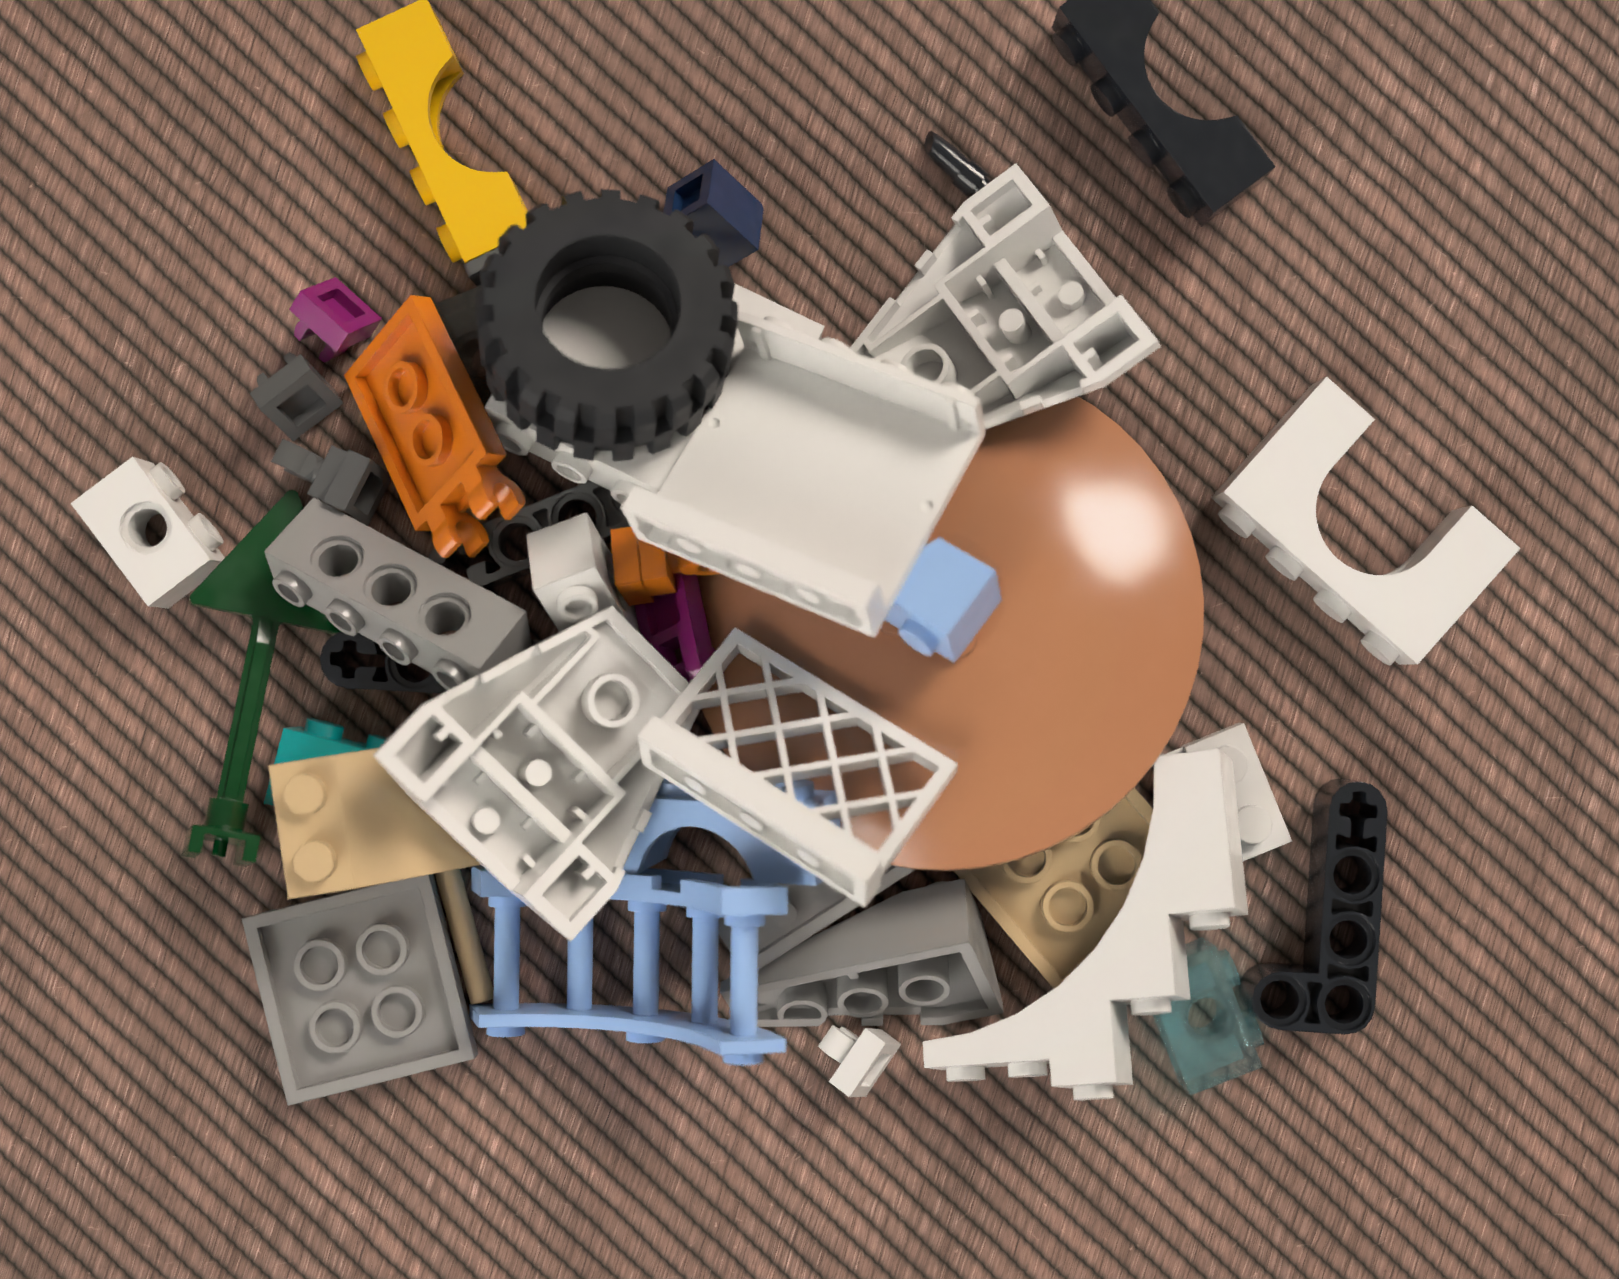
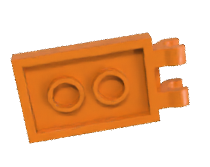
(432, 429)

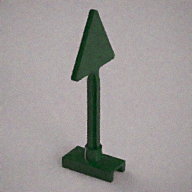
(245, 588)

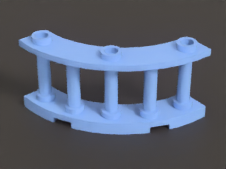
(647, 896)

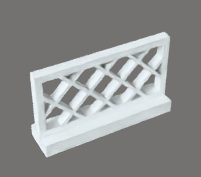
(765, 810)

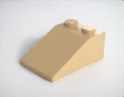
(353, 826)

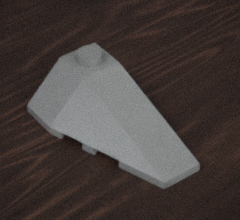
(900, 957)

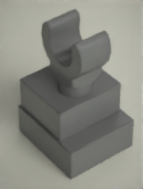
(340, 480)

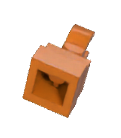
(645, 569)

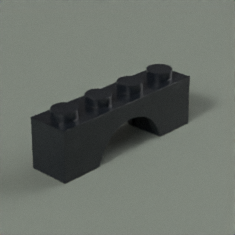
(1202, 160)

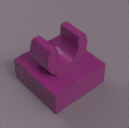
(334, 316)

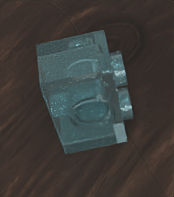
(1224, 1046)

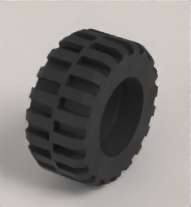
(610, 246)

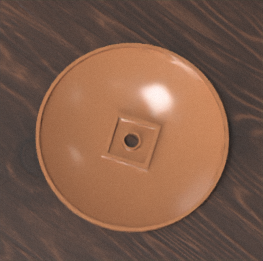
(1060, 686)

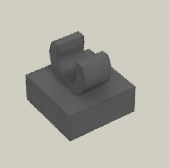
(295, 396)

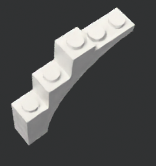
(1186, 874)

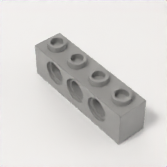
(380, 572)

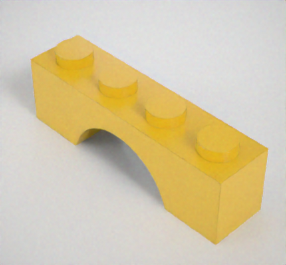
(417, 70)

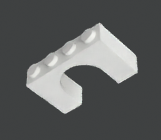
(1276, 502)

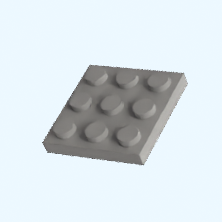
(360, 988)

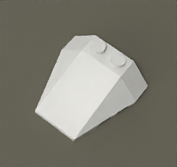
(1009, 310)
(545, 764)

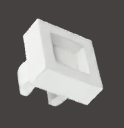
(860, 1058)

